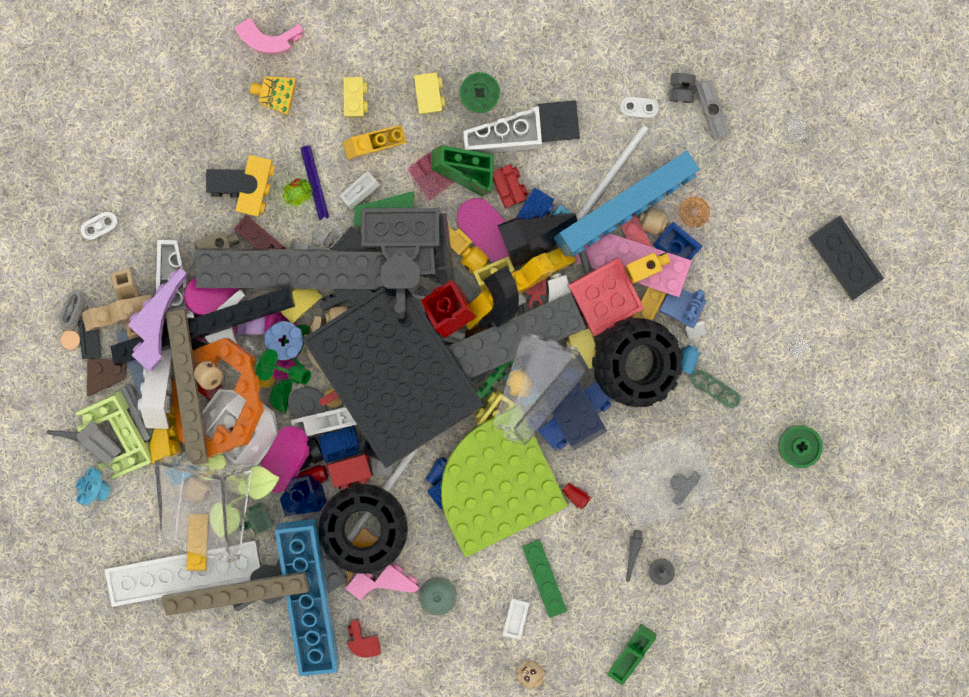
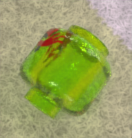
(297, 192)

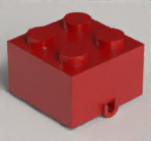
(448, 308)
(350, 470)

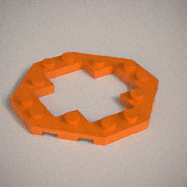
(246, 387)

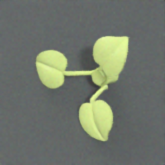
(261, 479)

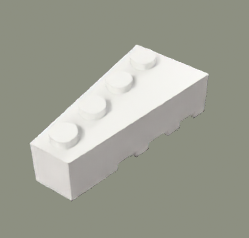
(506, 134)
(167, 261)
(155, 392)

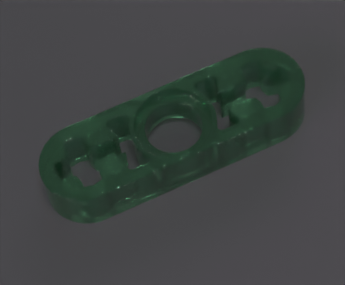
(730, 392)

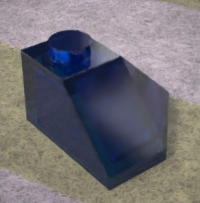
(303, 496)

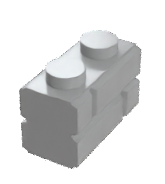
(98, 443)

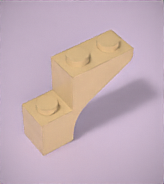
(113, 313)

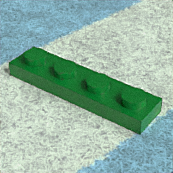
(544, 578)

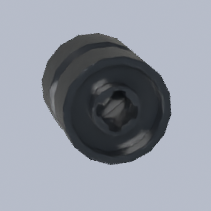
(316, 456)

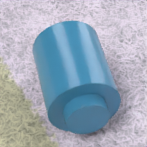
(690, 359)

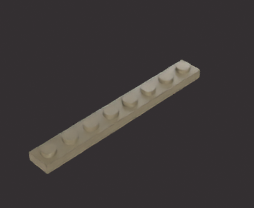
(187, 387)
(235, 593)

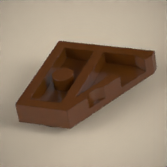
(103, 374)

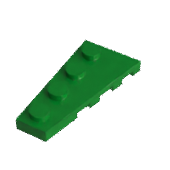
(496, 375)

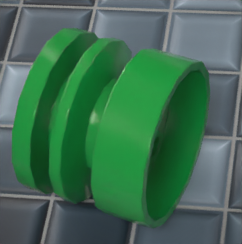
(491, 92)

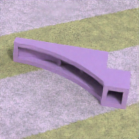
(151, 319)

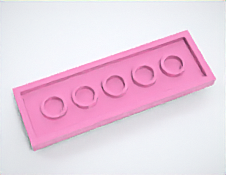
(669, 280)

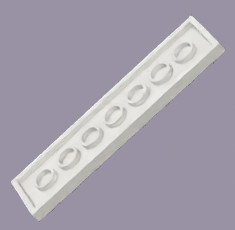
(169, 575)

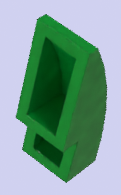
(632, 654)

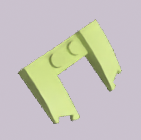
(114, 409)

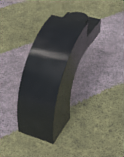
(343, 295)
(505, 298)

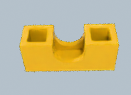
(253, 203)

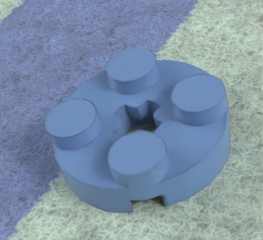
(292, 334)

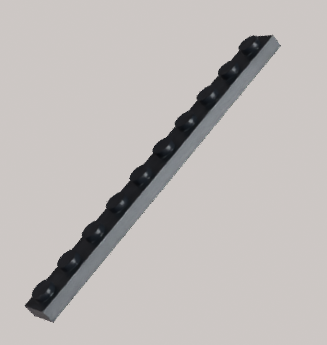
(216, 321)

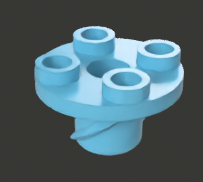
(92, 487)

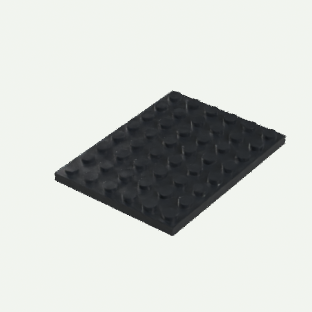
(392, 374)

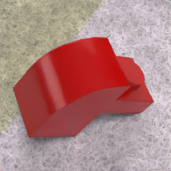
(362, 646)

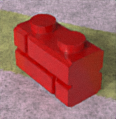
(508, 186)

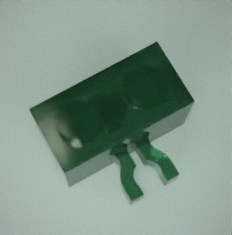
(258, 518)

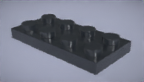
(845, 258)

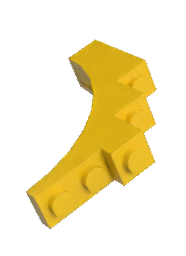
(528, 276)

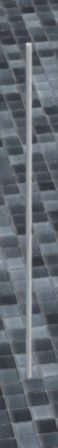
(585, 210)

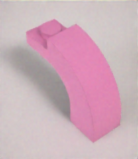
(267, 44)

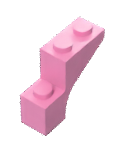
(390, 578)

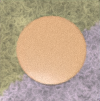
(70, 340)

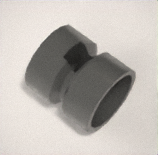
(684, 94)

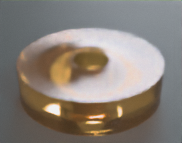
(703, 212)

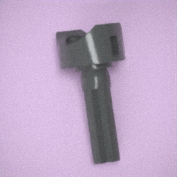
(661, 571)

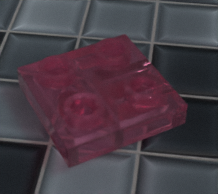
(429, 180)

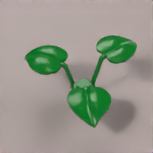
(297, 374)

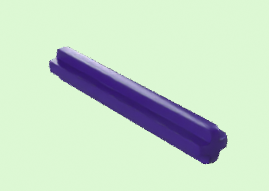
(314, 182)

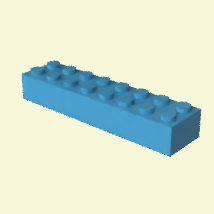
(629, 202)
(309, 611)

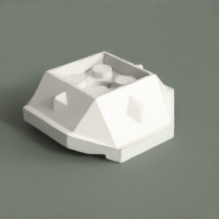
(225, 410)

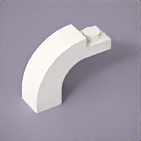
(324, 421)

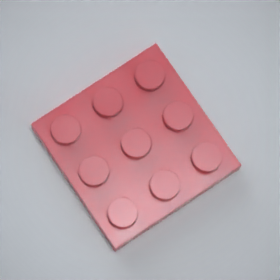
(605, 296)

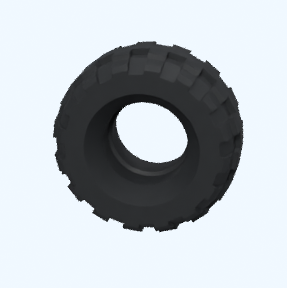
(612, 356)
(392, 522)

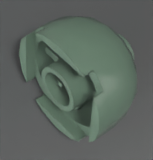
(437, 596)

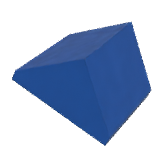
(677, 242)

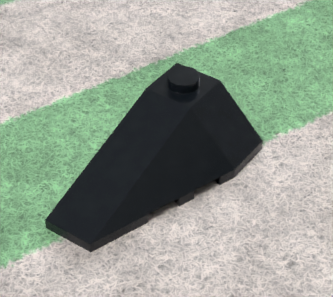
(533, 236)

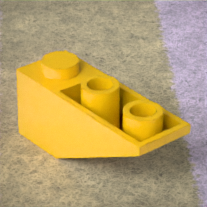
(374, 142)
(165, 441)

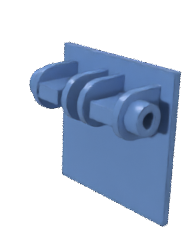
(686, 307)

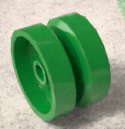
(810, 451)

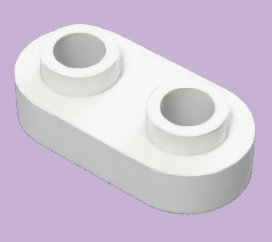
(639, 107)
(99, 225)

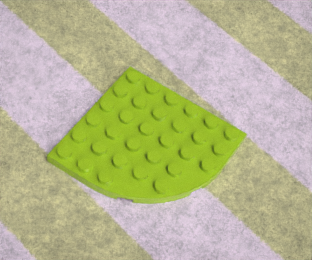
(496, 488)

